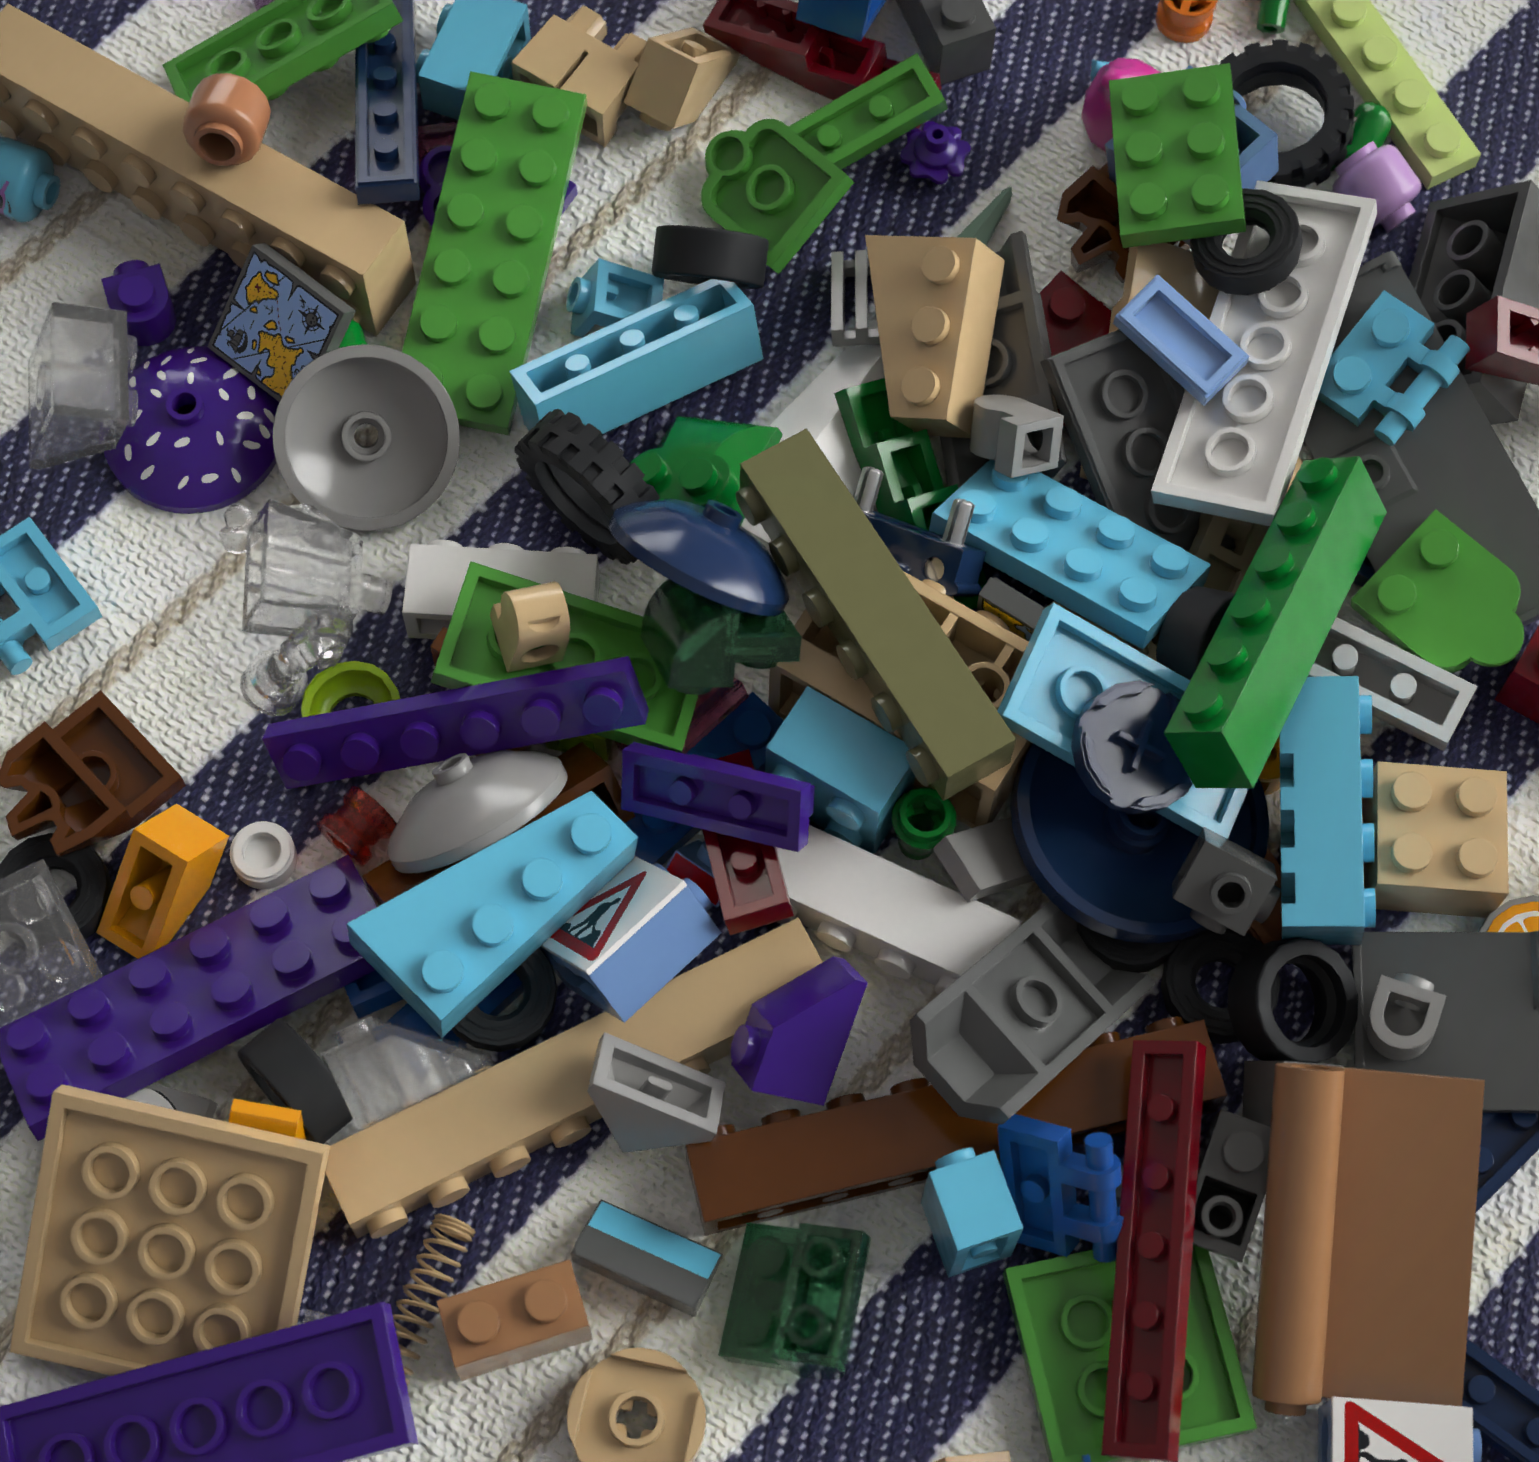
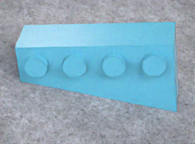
(1323, 814)
(486, 915)

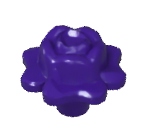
(935, 152)

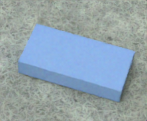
(1181, 340)

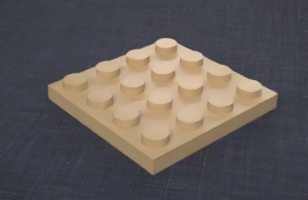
(161, 1234)

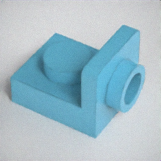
(609, 295)

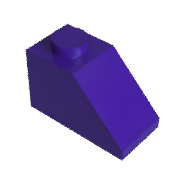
(799, 1033)

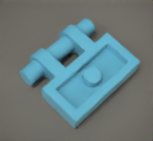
(1374, 357)
(43, 591)

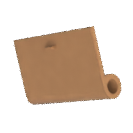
(1367, 1237)

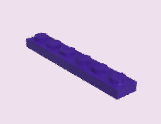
(457, 721)

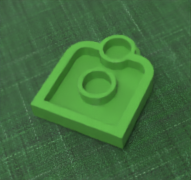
(770, 186)
(1445, 599)

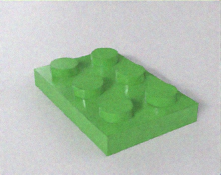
(1176, 156)

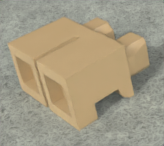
(574, 59)

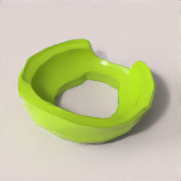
(346, 681)

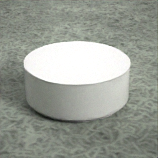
(263, 855)

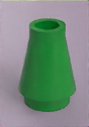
(922, 821)

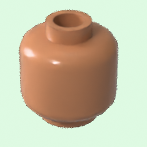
(226, 119)

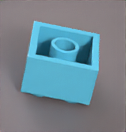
(849, 761)

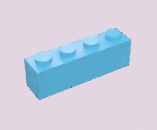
(644, 359)

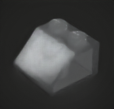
(79, 384)
(396, 1066)

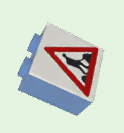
(632, 938)
(1396, 1432)

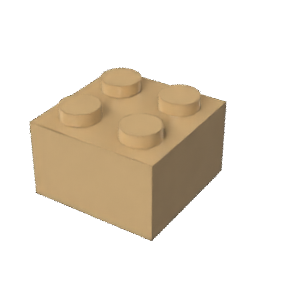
(1438, 839)

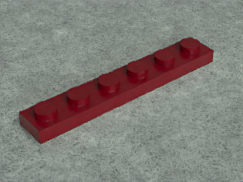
(1154, 1251)

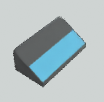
(646, 1257)

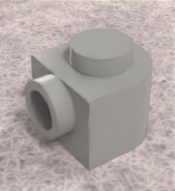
(1403, 1016)

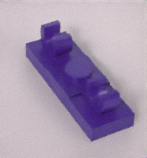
(716, 796)

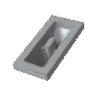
(652, 1098)

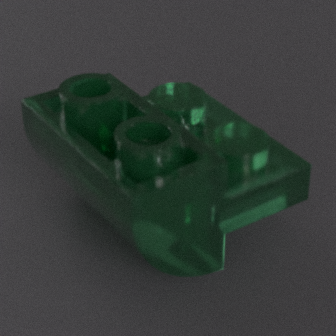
(702, 640)
(796, 1299)

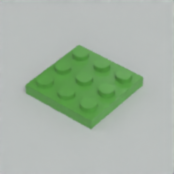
(1064, 1337)

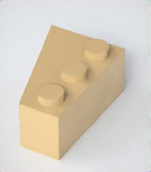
(934, 326)

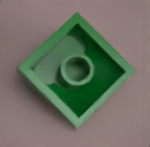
(703, 459)

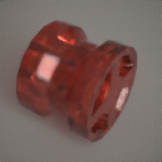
(357, 826)

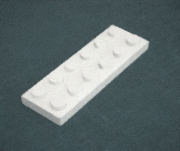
(1245, 442)

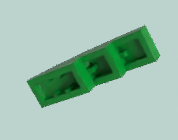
(911, 476)

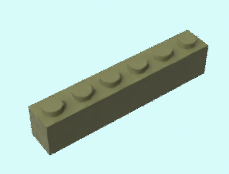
(874, 615)

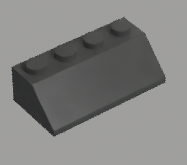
(1470, 254)

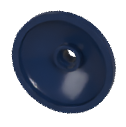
(703, 552)

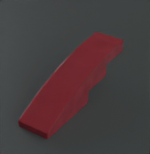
(797, 50)

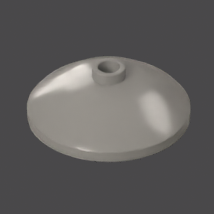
(374, 483)
(473, 806)

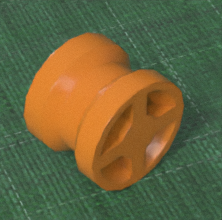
(1181, 25)

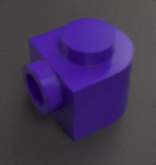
(145, 297)

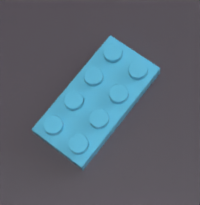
(1075, 551)
(1073, 663)

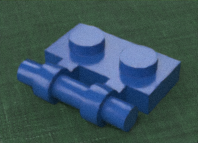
(1042, 1183)

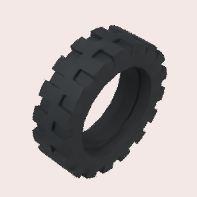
(1319, 78)
(582, 478)

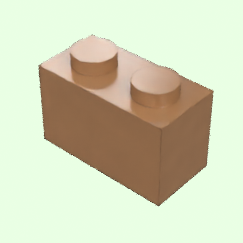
(514, 1320)

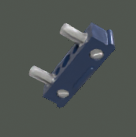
(922, 551)

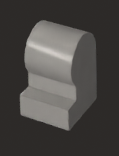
(1001, 432)

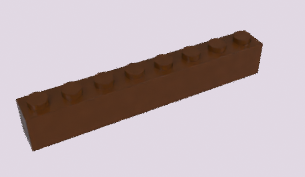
(896, 1139)

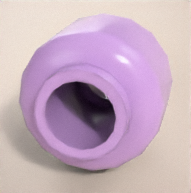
(1380, 176)

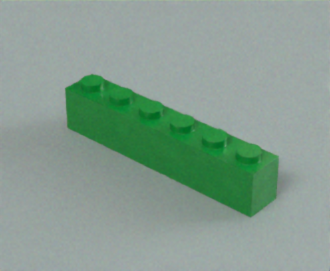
(1276, 624)

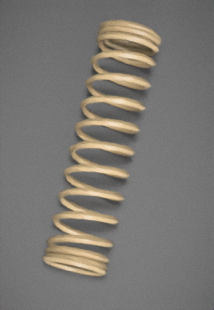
(454, 1228)

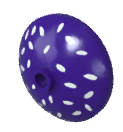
(197, 457)

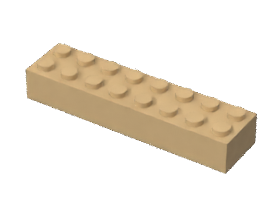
(133, 142)

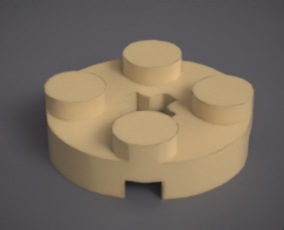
(614, 1387)

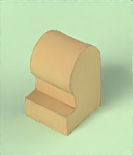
(530, 620)

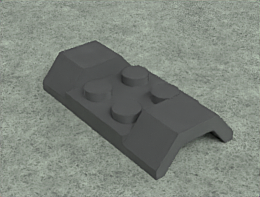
(1014, 359)
(1019, 1017)

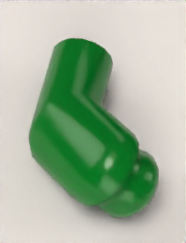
(1371, 125)

